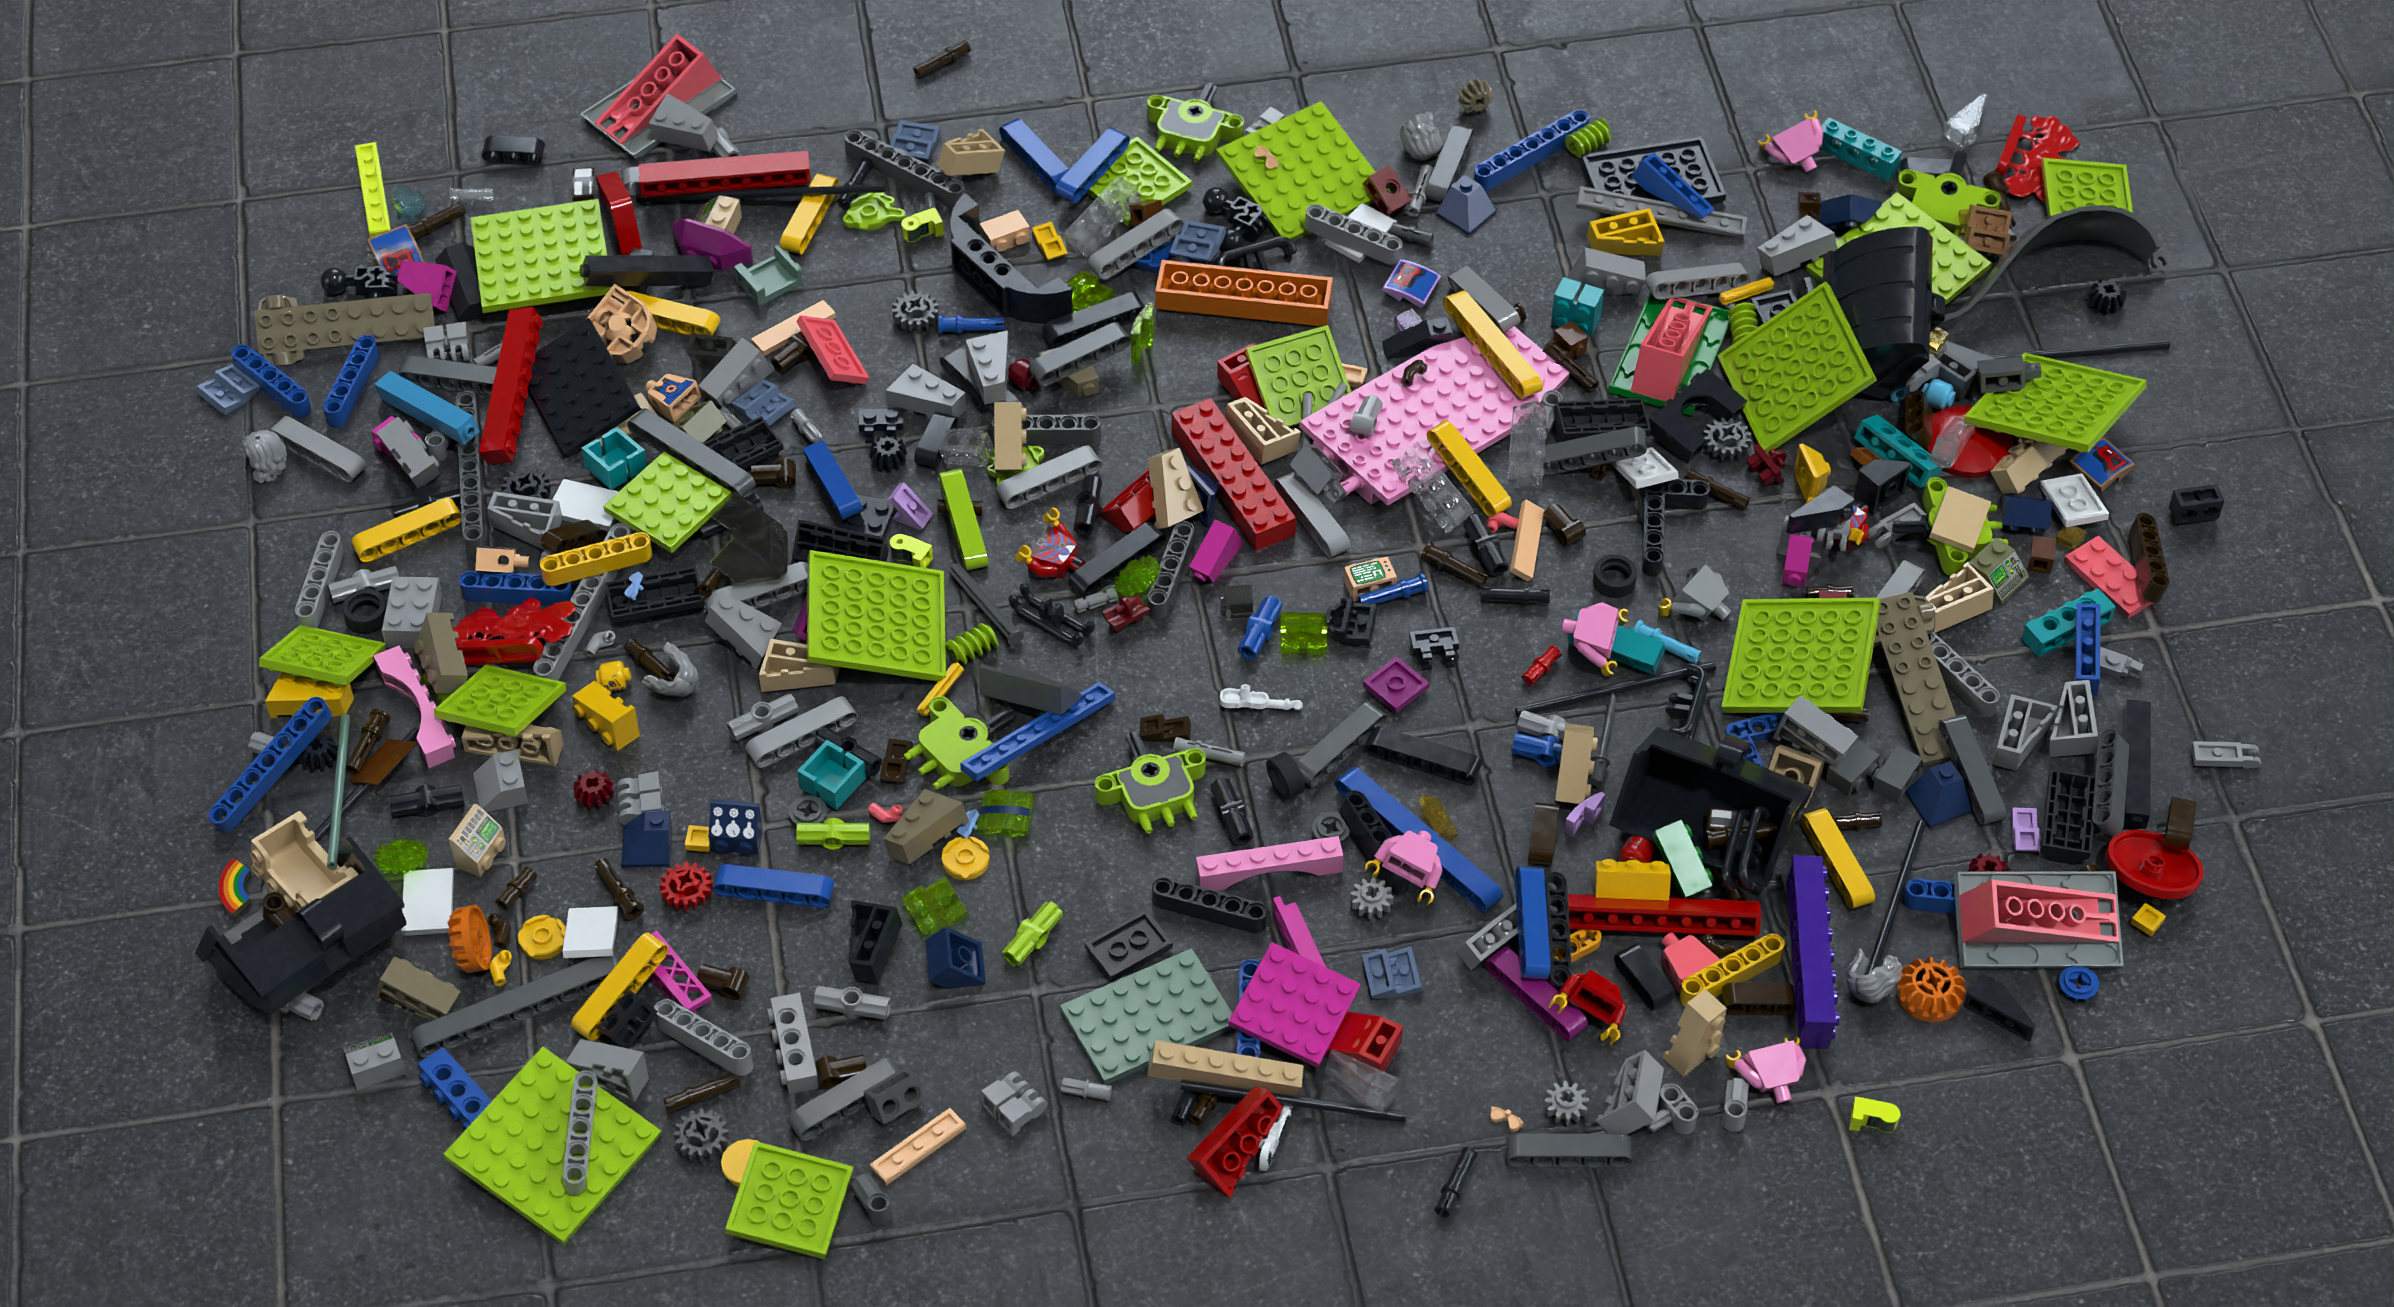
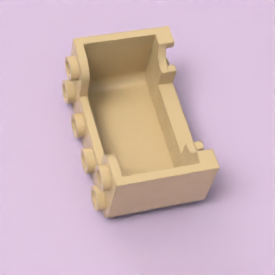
(296, 863)

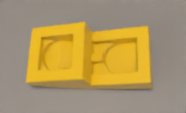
(1048, 241)

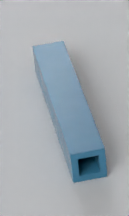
(427, 407)

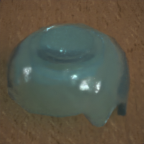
(408, 202)

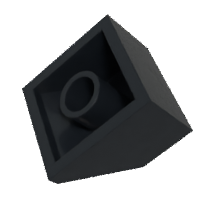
(1881, 483)

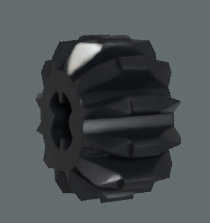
(2107, 296)
(888, 453)
(319, 753)

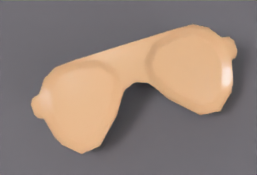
(1271, 161)
(1498, 1115)

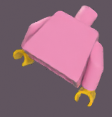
(1797, 143)
(1596, 632)
(1412, 858)
(1771, 1067)

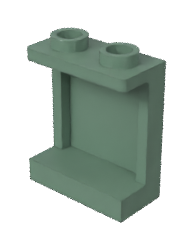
(769, 277)

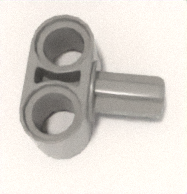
(1673, 1111)

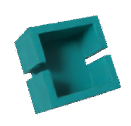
(1583, 312)
(620, 459)
(826, 774)

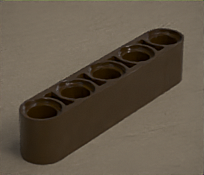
(2148, 557)

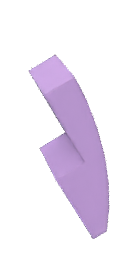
(1585, 811)
(2025, 829)

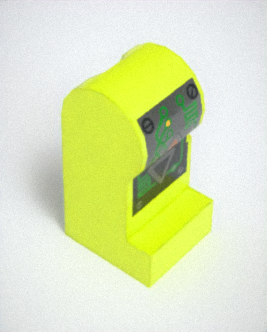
(921, 225)
(911, 550)
(1874, 1114)

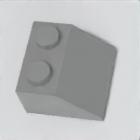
(500, 782)

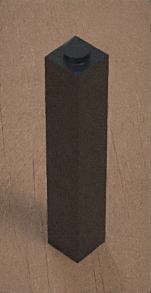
(646, 270)
(2138, 736)

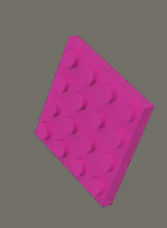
(1294, 1004)

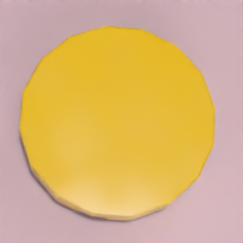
(965, 858)
(542, 937)
(736, 1159)

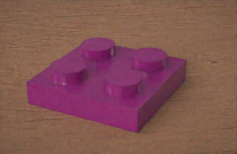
(1396, 684)

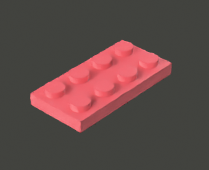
(832, 349)
(2111, 573)

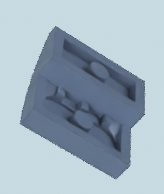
(915, 139)
(1198, 241)
(228, 389)
(763, 401)
(1392, 973)

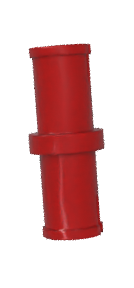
(1541, 665)

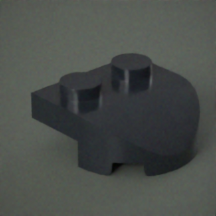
(1351, 621)

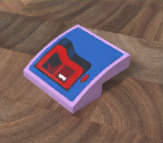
(1411, 282)

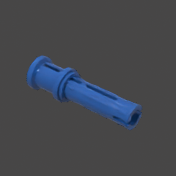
(959, 324)
(1403, 588)

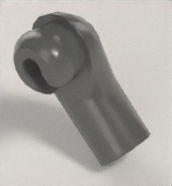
(929, 203)

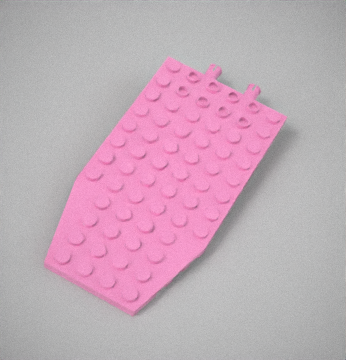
(1454, 388)

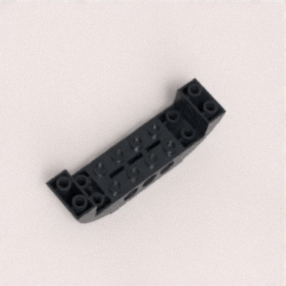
(995, 276)

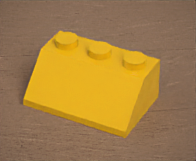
(1632, 880)

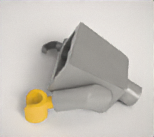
(1699, 596)

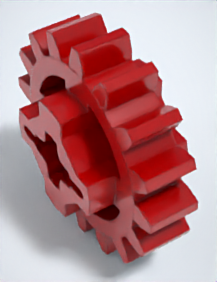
(686, 886)

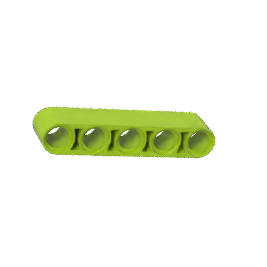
(963, 519)

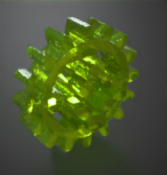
(1137, 576)
(401, 856)

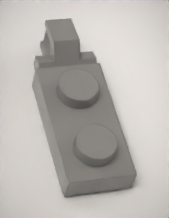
(2119, 664)

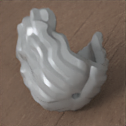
(1421, 137)
(265, 454)
(685, 678)
(1877, 983)

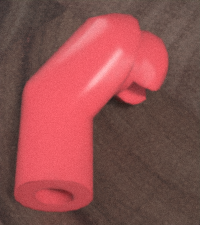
(1500, 520)
(886, 816)

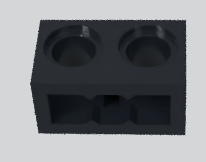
(2196, 504)
(627, 1019)

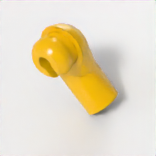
(498, 966)

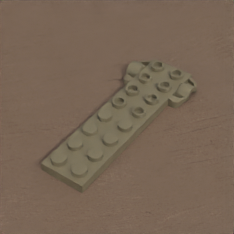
(289, 329)
(1914, 671)

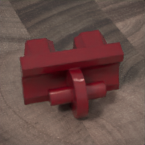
(1772, 472)
(1125, 612)

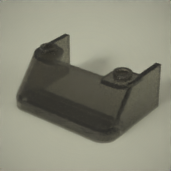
(756, 543)

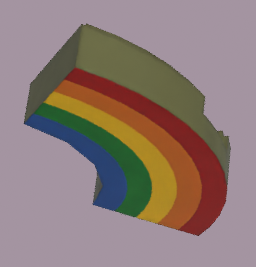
(232, 887)

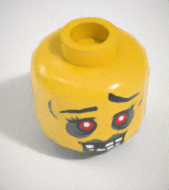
(613, 676)

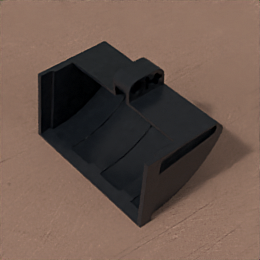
(1888, 300)
(1684, 778)
(281, 963)

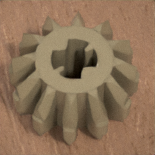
(1475, 96)

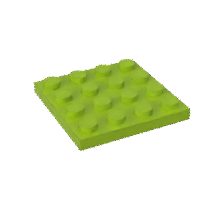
(1147, 171)
(2084, 183)
(1293, 367)
(667, 502)
(322, 655)
(500, 700)
(789, 1200)

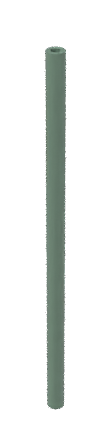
(338, 792)

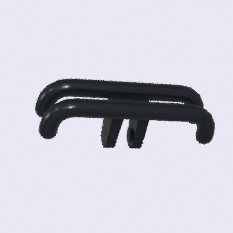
(1257, 249)
(1050, 617)
(1688, 705)
(1743, 846)

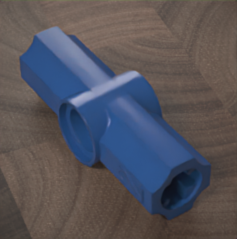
(1260, 627)
(1545, 750)

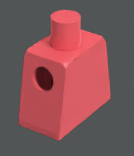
(1684, 958)

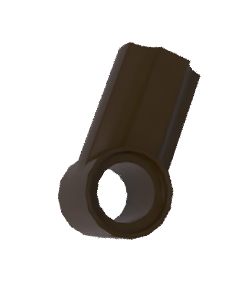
(796, 349)
(781, 473)
(1565, 527)
(276, 916)
(729, 982)
(835, 1071)

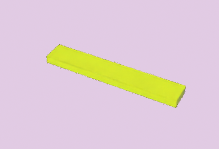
(372, 189)

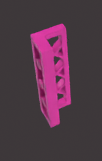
(1295, 930)
(673, 990)

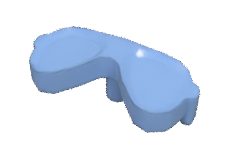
(632, 591)
(965, 830)

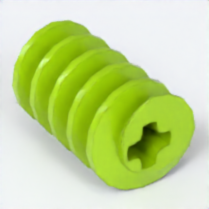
(1588, 138)
(1742, 320)
(971, 642)

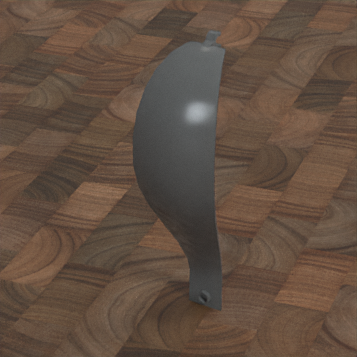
(2082, 223)

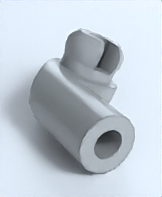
(599, 641)

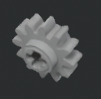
(1371, 898)
(1566, 1103)

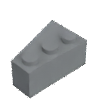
(1608, 272)
(925, 393)
(524, 516)
(2075, 723)
(2022, 729)
(1635, 1097)

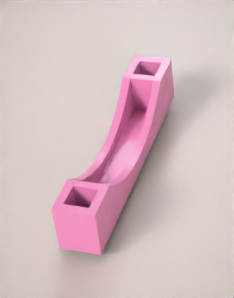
(397, 674)
(1311, 856)

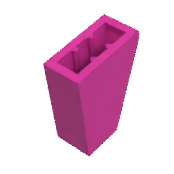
(428, 278)
(1215, 552)

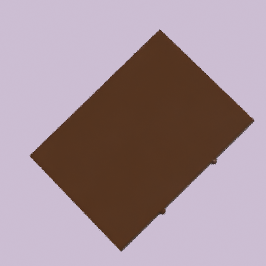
(382, 762)

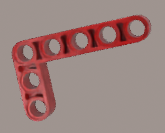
(622, 211)

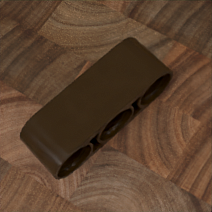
(1918, 418)
(572, 536)
(2180, 823)
(1543, 833)
(1759, 998)

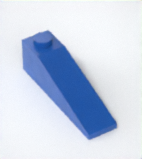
(1666, 184)
(2087, 645)

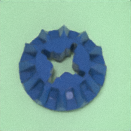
(2088, 980)

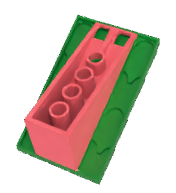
(1668, 348)

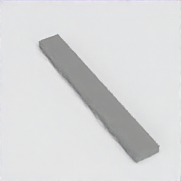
(1663, 212)

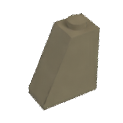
(1080, 383)

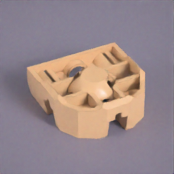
(615, 329)

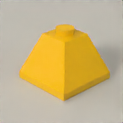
(1811, 471)

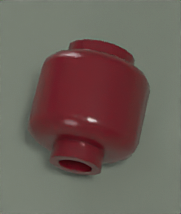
(1020, 375)

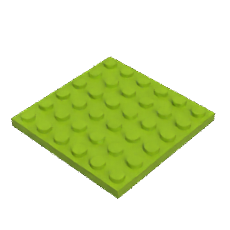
(1315, 167)
(537, 254)
(1954, 262)
(1797, 367)
(2062, 407)
(875, 616)
(1801, 650)
(522, 1139)

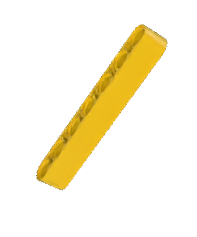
(1493, 344)

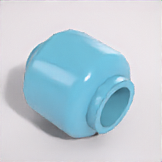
(1939, 394)

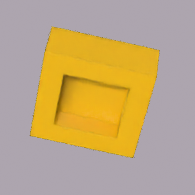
(697, 839)
(2148, 919)

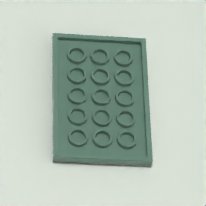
(1159, 1003)

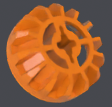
(470, 939)
(1928, 1001)

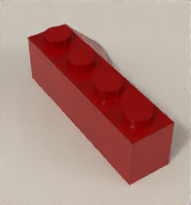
(1233, 1142)

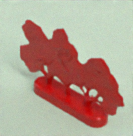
(2056, 139)
(519, 622)

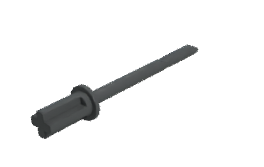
(1601, 761)

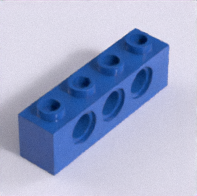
(442, 1066)

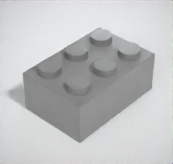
(407, 607)

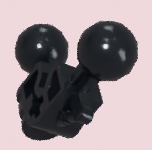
(1244, 215)
(365, 281)

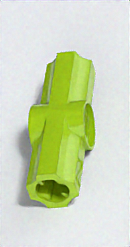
(833, 833)
(1032, 934)

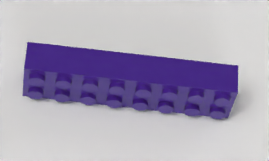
(1812, 952)

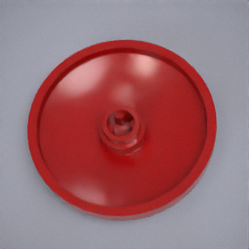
(1982, 450)
(2152, 867)

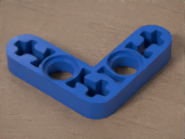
(1750, 735)

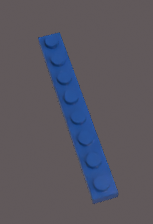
(1035, 733)

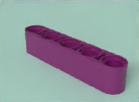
(1535, 994)

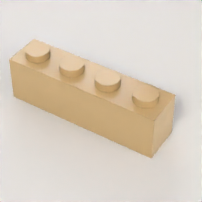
(2024, 464)
(533, 743)

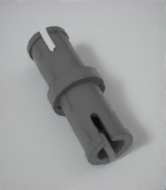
(1412, 234)

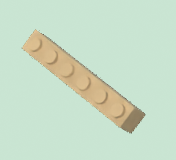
(1215, 1067)

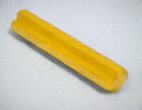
(1746, 291)
(941, 687)

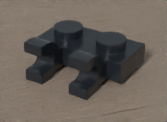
(880, 419)
(1435, 640)

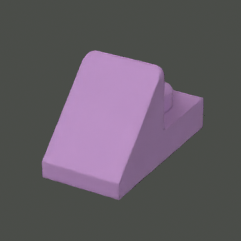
(910, 508)

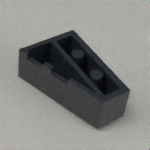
(872, 938)

